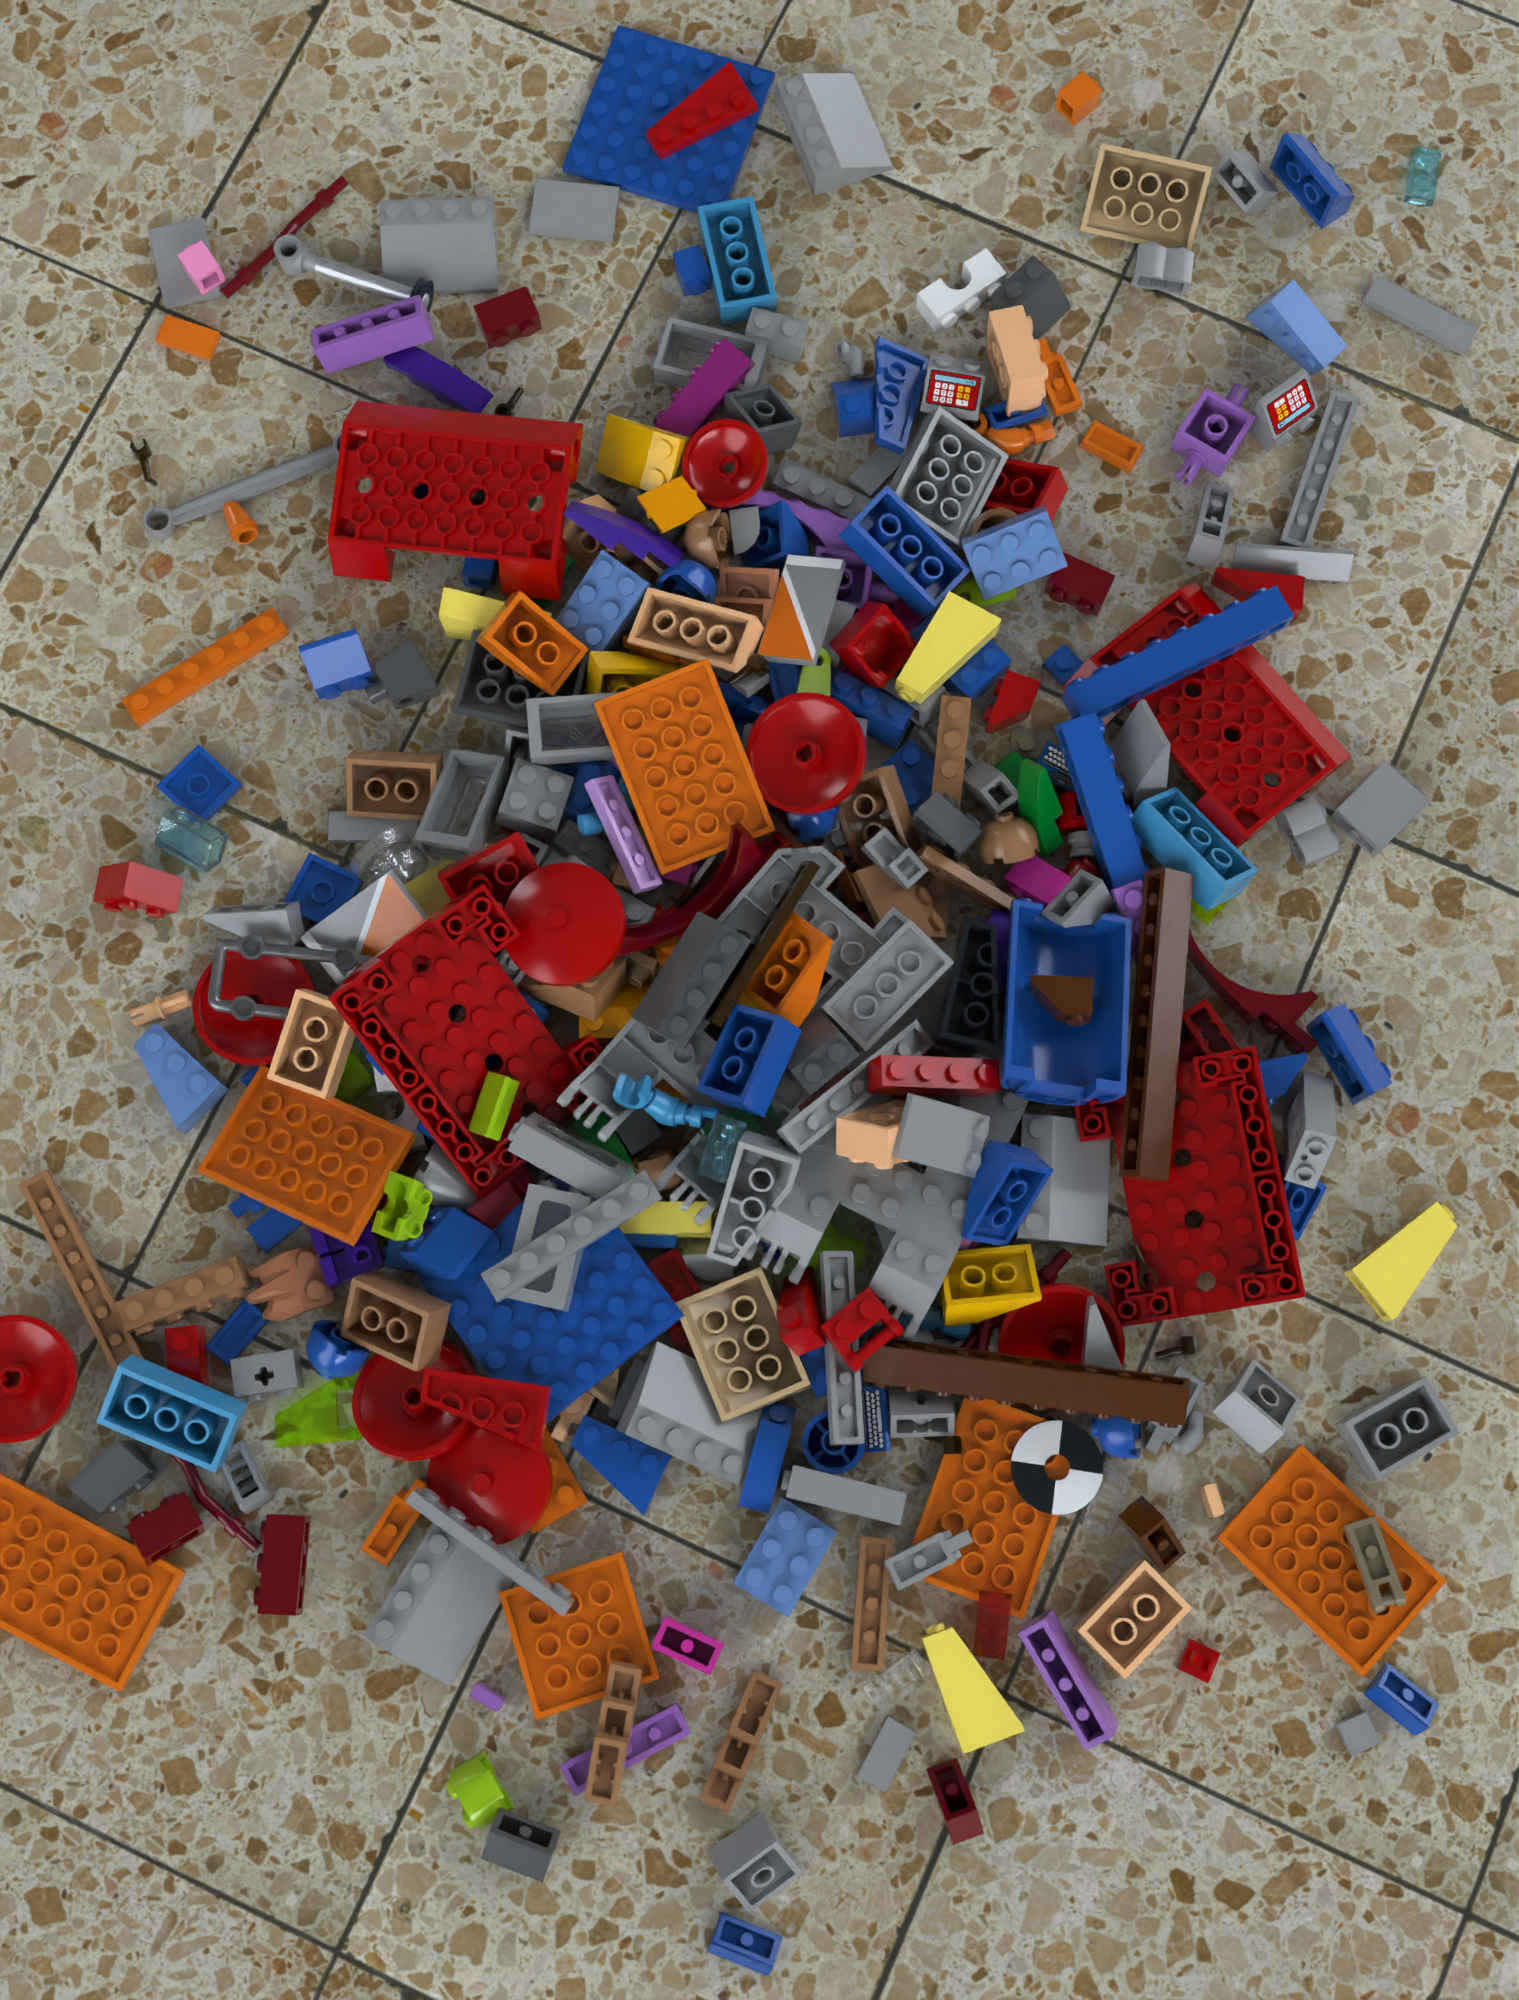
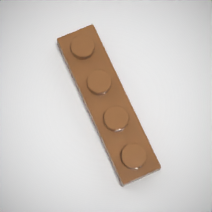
(960, 877)
(871, 1604)

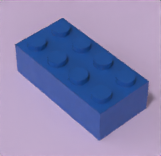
(904, 552)

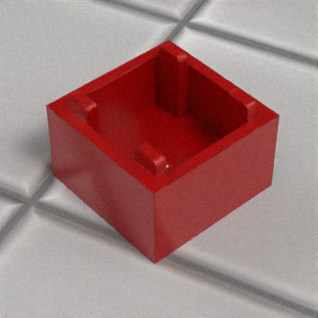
(874, 644)

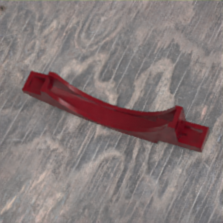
(737, 869)
(1275, 1011)

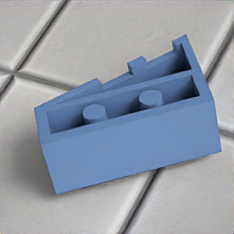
(179, 1077)

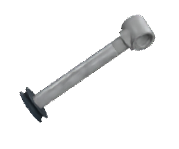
(305, 260)

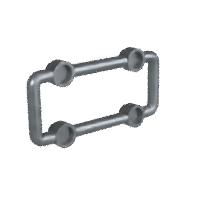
(254, 948)

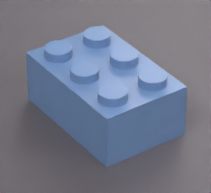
(1014, 552)
(604, 604)
(784, 1557)

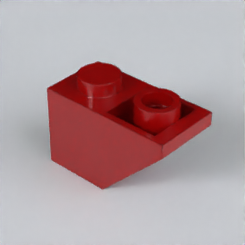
(1014, 701)

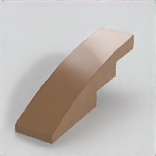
(613, 1733)
(740, 1742)

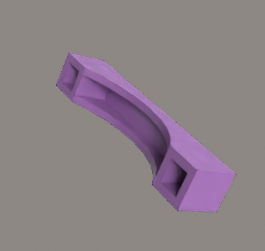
(818, 524)

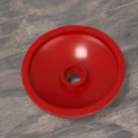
(715, 448)

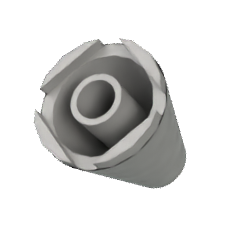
(444, 1181)

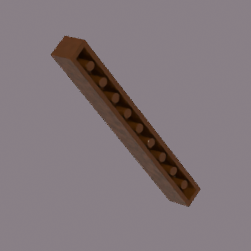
(1156, 1025)
(1030, 1381)

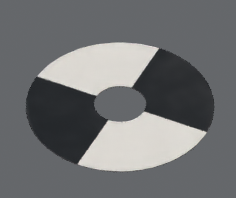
(1052, 1495)

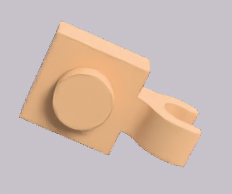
(571, 1414)

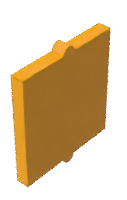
(671, 504)

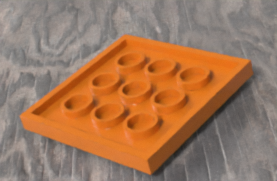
(570, 1656)

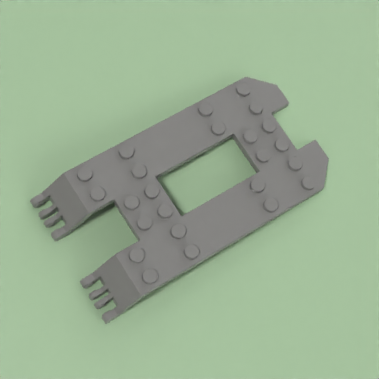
(642, 1051)
(918, 1207)

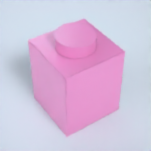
(201, 267)

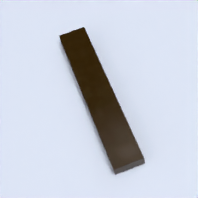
(762, 942)

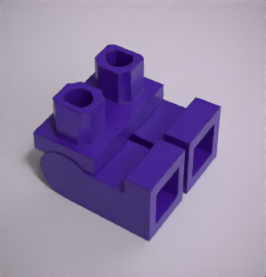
(353, 1262)

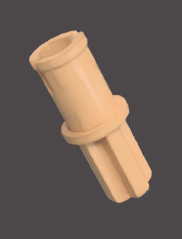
(161, 1007)

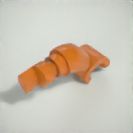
(1015, 440)

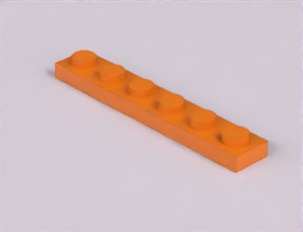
(205, 667)

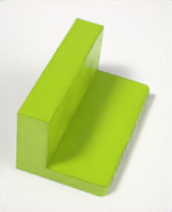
(493, 1105)

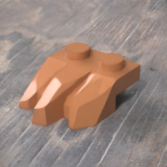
(748, 590)
(290, 1284)

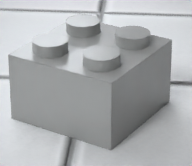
(534, 800)

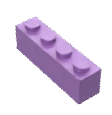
(372, 334)
(1068, 1679)

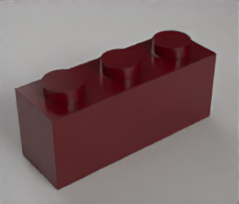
(282, 1564)

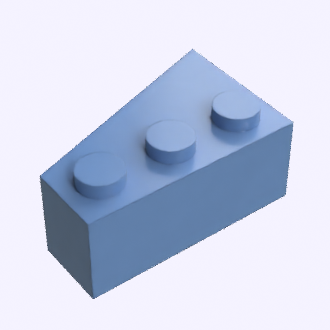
(1297, 327)

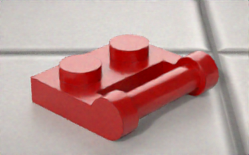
(856, 1319)

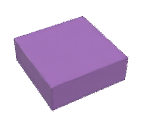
(488, 1696)

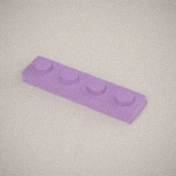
(623, 834)

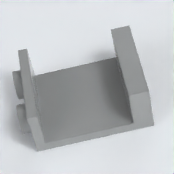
(1379, 808)

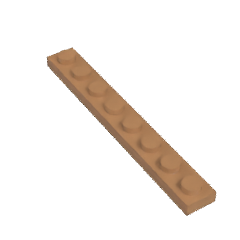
(948, 779)
(79, 1267)

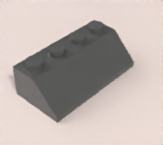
(691, 979)

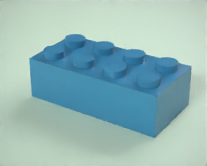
(736, 259)
(1188, 842)
(172, 1412)

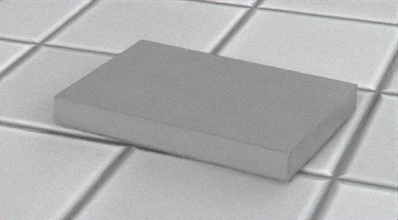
(574, 210)
(174, 282)

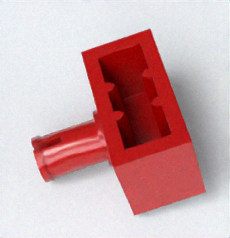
(1207, 1032)

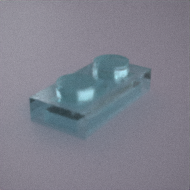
(1422, 176)
(721, 1147)

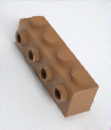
(184, 1295)

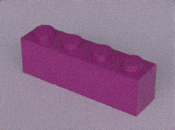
(705, 392)

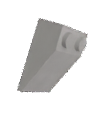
(1141, 755)
(941, 1135)

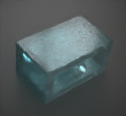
(191, 839)

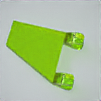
(315, 1418)

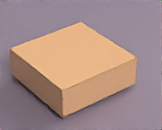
(1211, 1500)

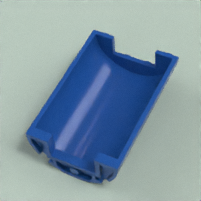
(1047, 1057)

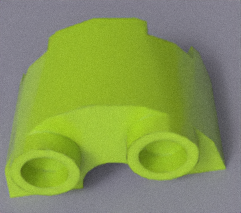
(404, 1210)
(478, 1791)

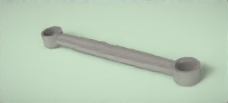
(242, 489)

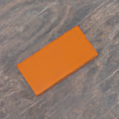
(188, 337)
(1111, 446)

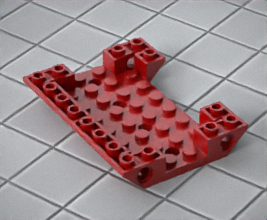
(455, 458)
(1238, 694)
(442, 1062)
(1229, 1180)

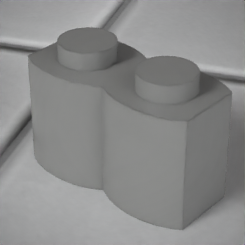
(1162, 268)
(1308, 832)

